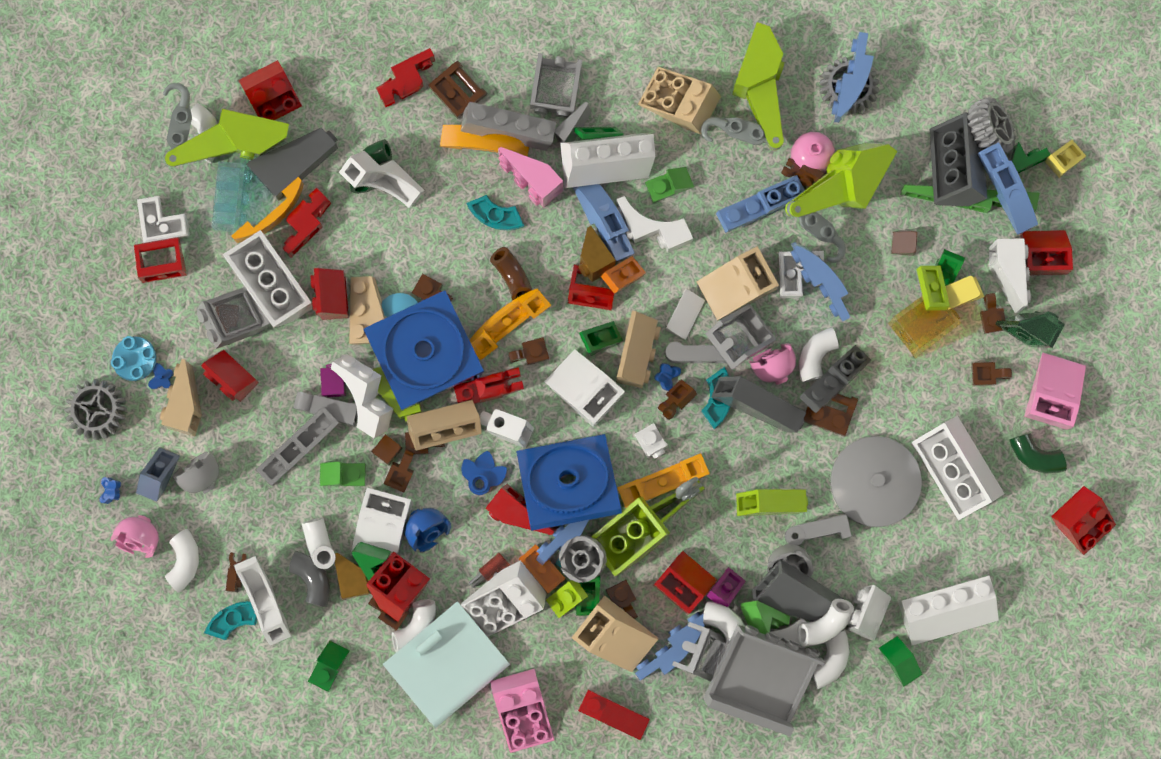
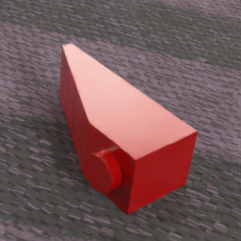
(511, 509)
(613, 714)

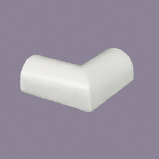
(157, 227)
(790, 276)

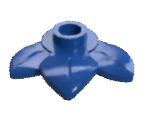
(484, 470)

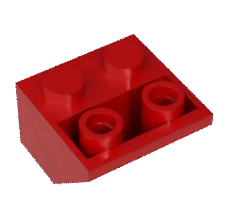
(270, 92)
(1048, 252)
(331, 293)
(230, 374)
(1084, 519)
(685, 582)
(397, 586)

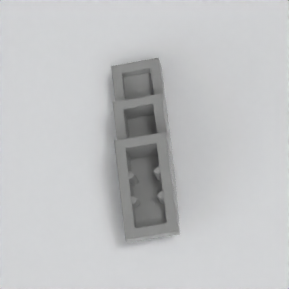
(297, 446)

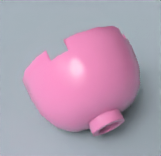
(813, 151)
(774, 364)
(134, 533)

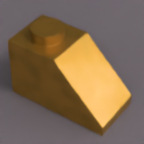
(595, 256)
(350, 578)

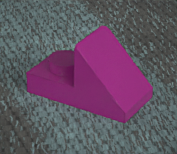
(726, 588)

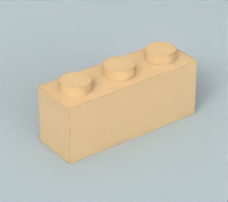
(444, 425)

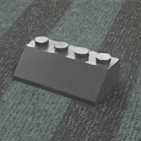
(956, 167)

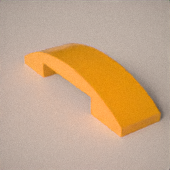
(454, 138)
(292, 193)
(507, 319)
(663, 480)

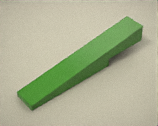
(984, 206)

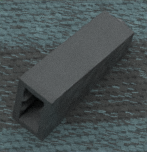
(293, 160)
(758, 403)
(794, 593)

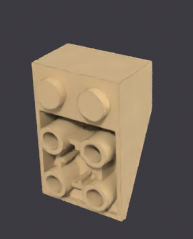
(680, 99)
(738, 283)
(183, 406)
(614, 635)

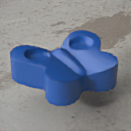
(666, 375)
(161, 377)
(111, 490)

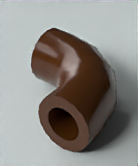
(511, 272)

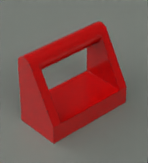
(163, 271)
(589, 295)

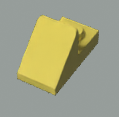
(1065, 158)
(964, 292)

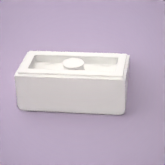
(685, 314)

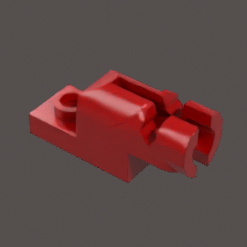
(407, 79)
(304, 221)
(489, 387)

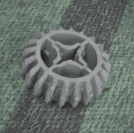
(828, 85)
(991, 124)
(77, 403)

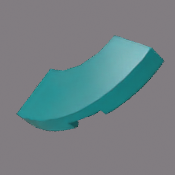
(494, 215)
(715, 410)
(230, 618)

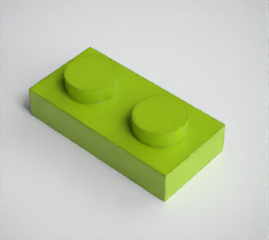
(933, 288)
(566, 598)

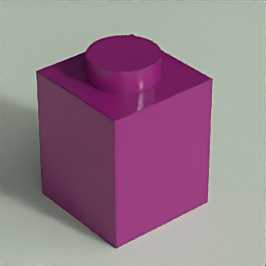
(331, 383)

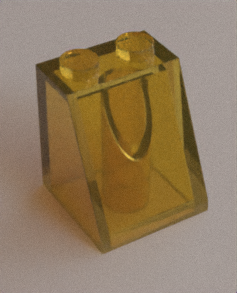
(921, 327)

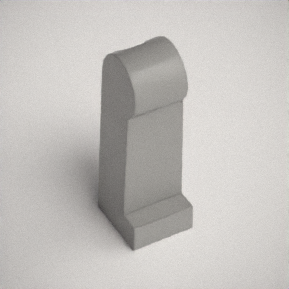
(680, 354)
(341, 411)
(816, 529)

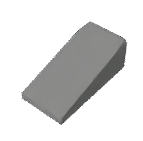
(578, 118)

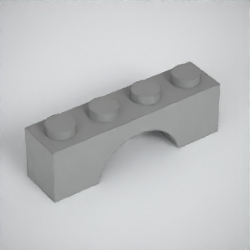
(486, 120)

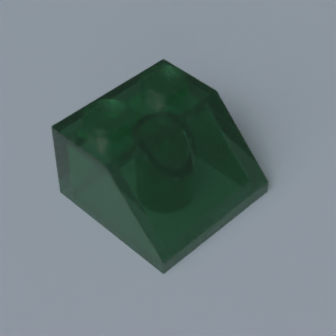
(1034, 328)

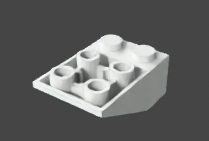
(1010, 270)
(585, 388)
(382, 520)
(505, 599)
(868, 612)

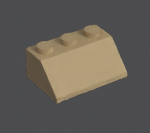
(638, 350)

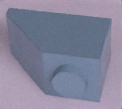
(157, 474)

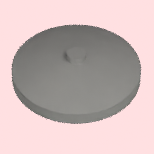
(876, 481)

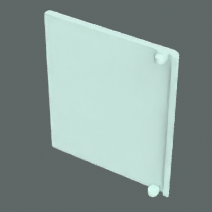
(446, 664)

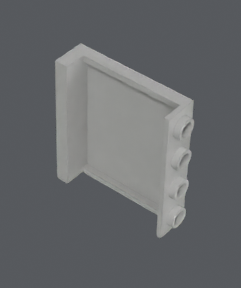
(762, 679)

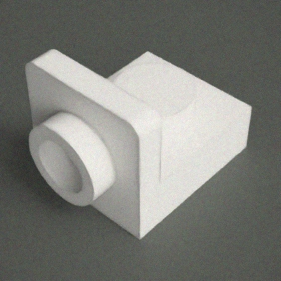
(651, 441)

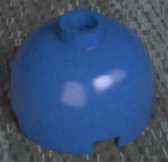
(425, 527)

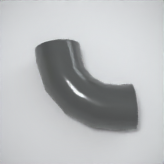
(315, 578)

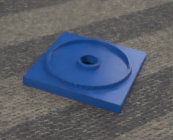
(418, 377)
(556, 503)

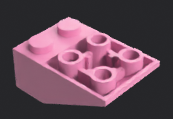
(541, 179)
(1056, 392)
(522, 710)

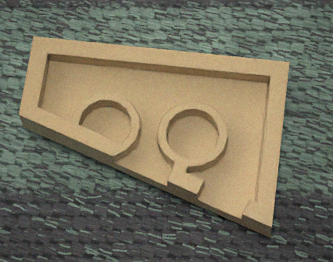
(364, 308)

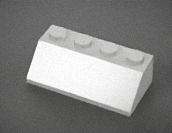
(607, 159)
(268, 280)
(958, 468)
(949, 610)

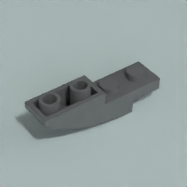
(835, 379)

